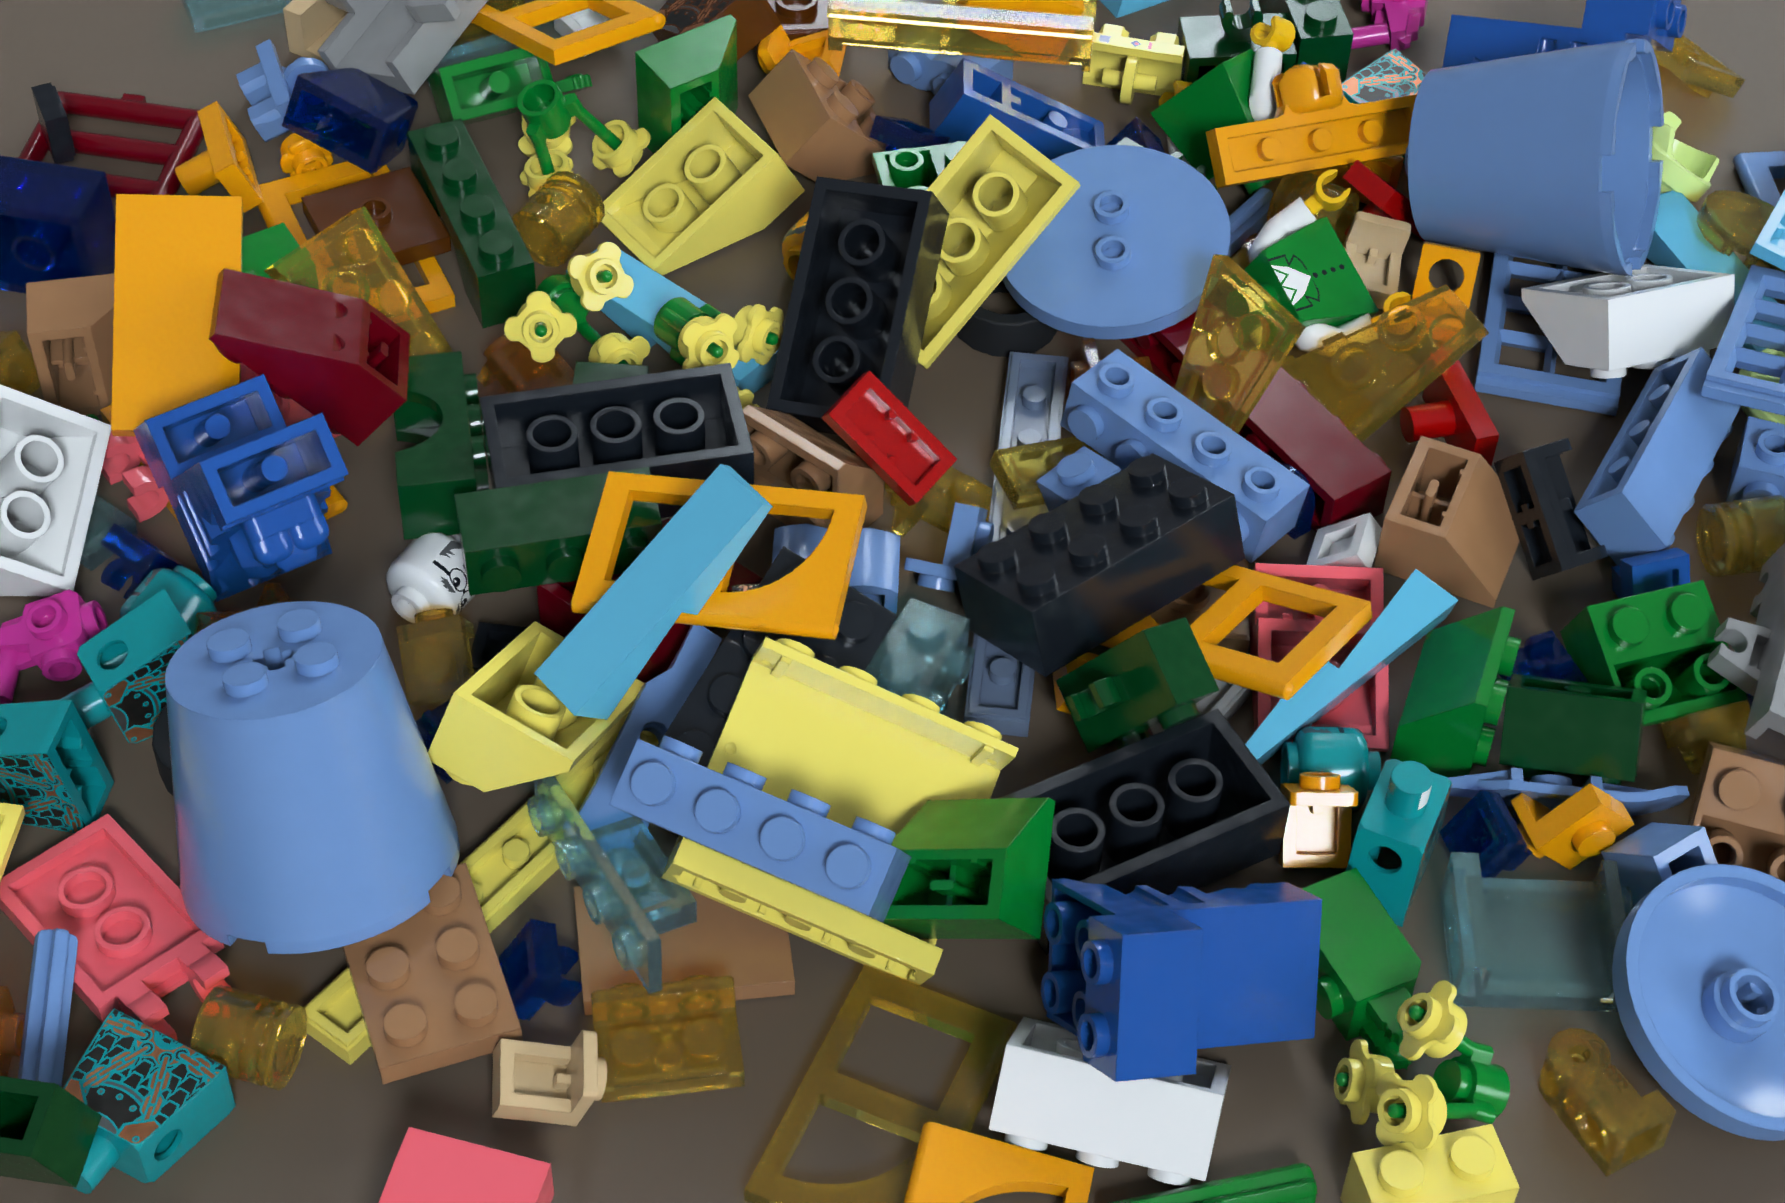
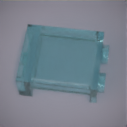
(1532, 938)

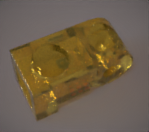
(1600, 1103)

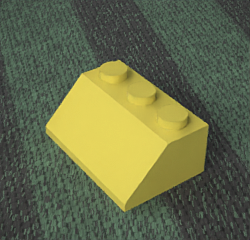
(510, 726)

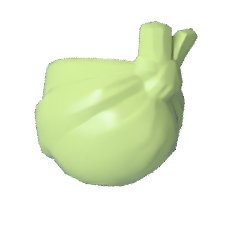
(1684, 167)

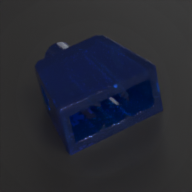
(361, 118)

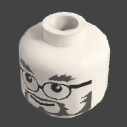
(429, 576)

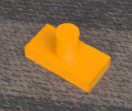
(224, 161)

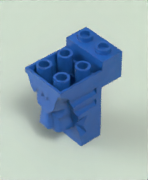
(1604, 21)
(244, 483)
(1179, 972)

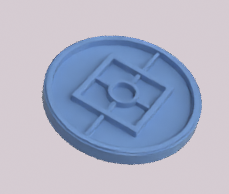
(1125, 247)

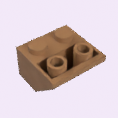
(817, 119)
(73, 340)
(802, 458)
(1449, 523)
(1742, 807)

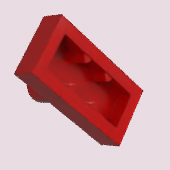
(1383, 197)
(1452, 412)
(889, 438)

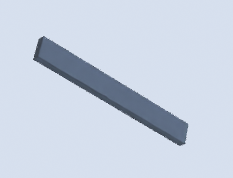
(1032, 413)

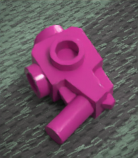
(1394, 23)
(49, 638)

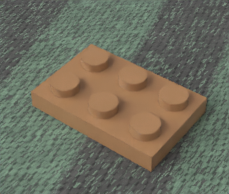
(433, 985)

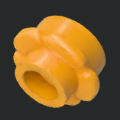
(302, 155)

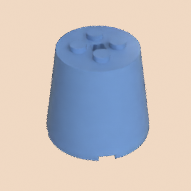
(1541, 156)
(300, 781)

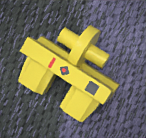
(1134, 63)

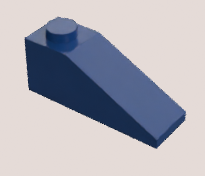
(1044, 123)

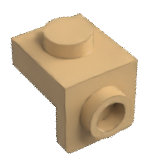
(1376, 252)
(547, 1080)

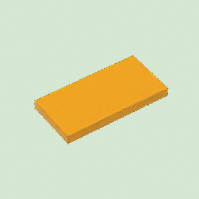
(165, 302)

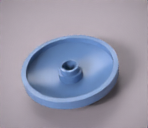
(1706, 994)

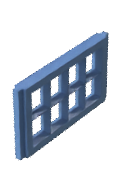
(1524, 383)
(1741, 389)

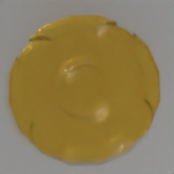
(1734, 222)

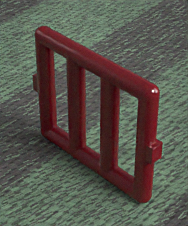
(129, 109)

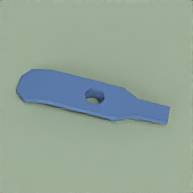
(652, 712)
(1555, 789)

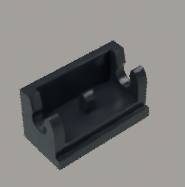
(1544, 510)

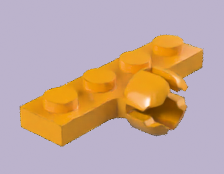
(1310, 131)

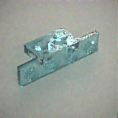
(619, 878)

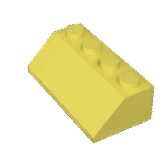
(997, 205)

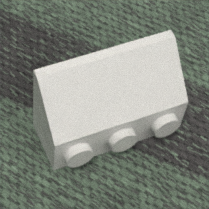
(1633, 319)
(46, 492)
(1062, 1101)

